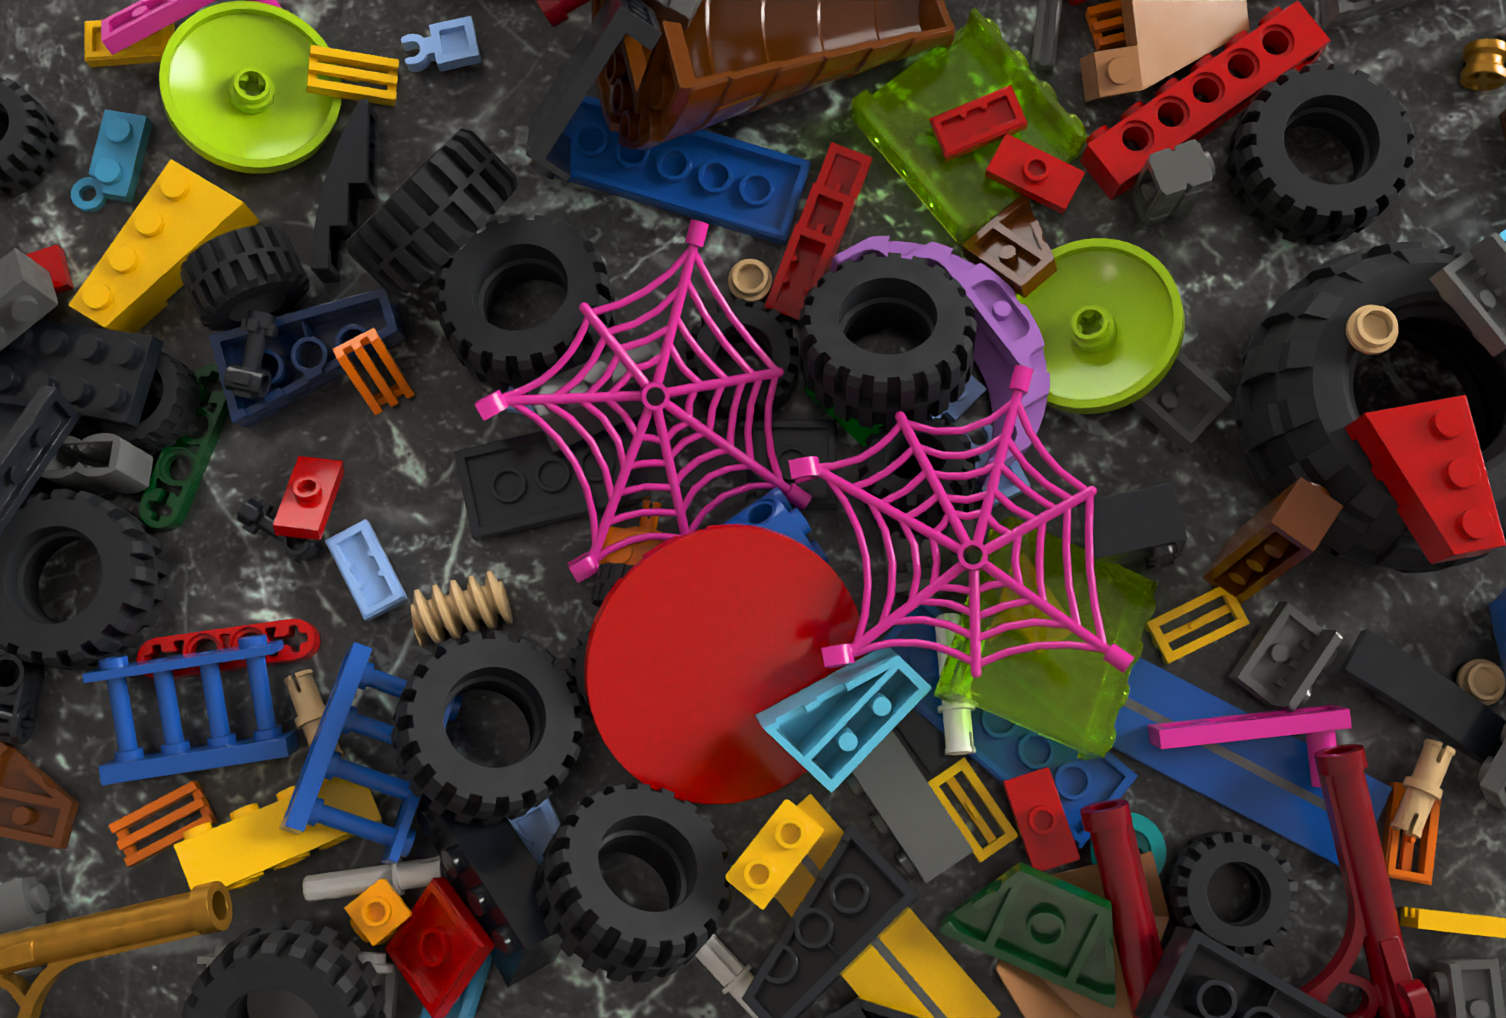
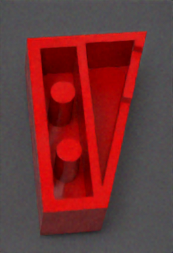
(1435, 475)

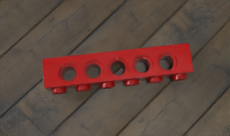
(1287, 31)

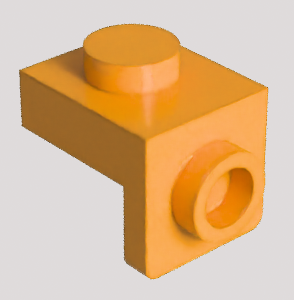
(377, 913)

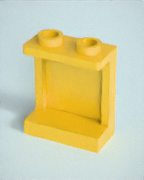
(774, 853)

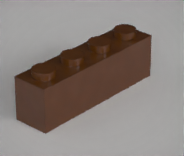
(1274, 540)

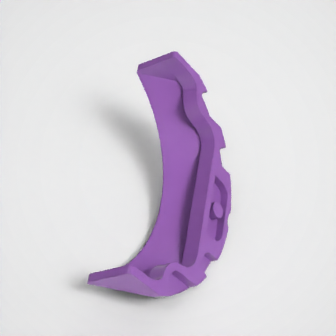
(1004, 332)

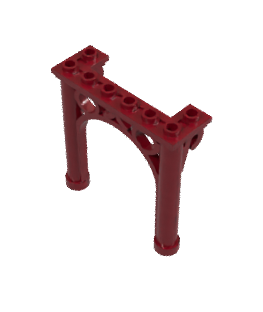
(1368, 891)

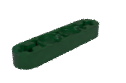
(198, 452)

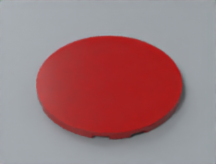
(703, 645)

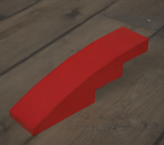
(819, 228)

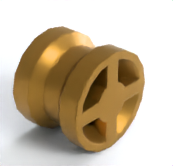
(1484, 65)

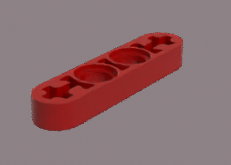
(228, 638)

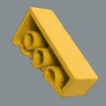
(147, 254)
(253, 842)

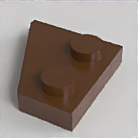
(1013, 248)
(32, 802)

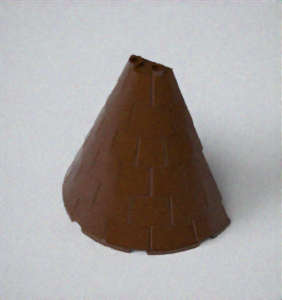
(752, 56)

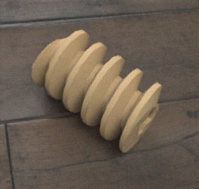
(458, 608)

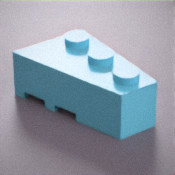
(845, 714)

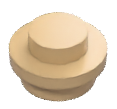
(750, 280)
(1372, 329)
(1482, 680)

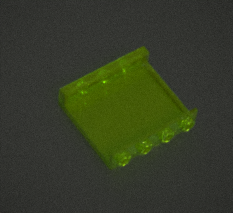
(942, 80)
(1054, 691)

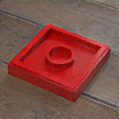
(439, 947)

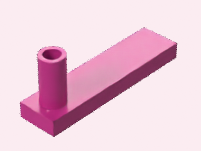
(147, 18)
(1314, 721)

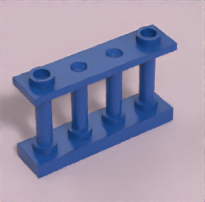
(176, 754)
(325, 763)

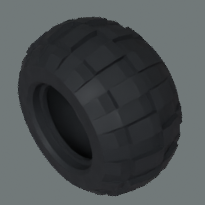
(1301, 394)

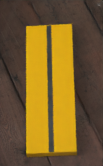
(907, 963)

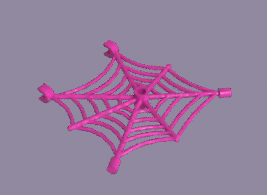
(495, 402)
(810, 469)

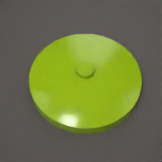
(239, 87)
(1106, 324)

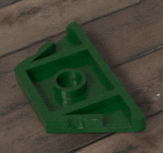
(1042, 929)

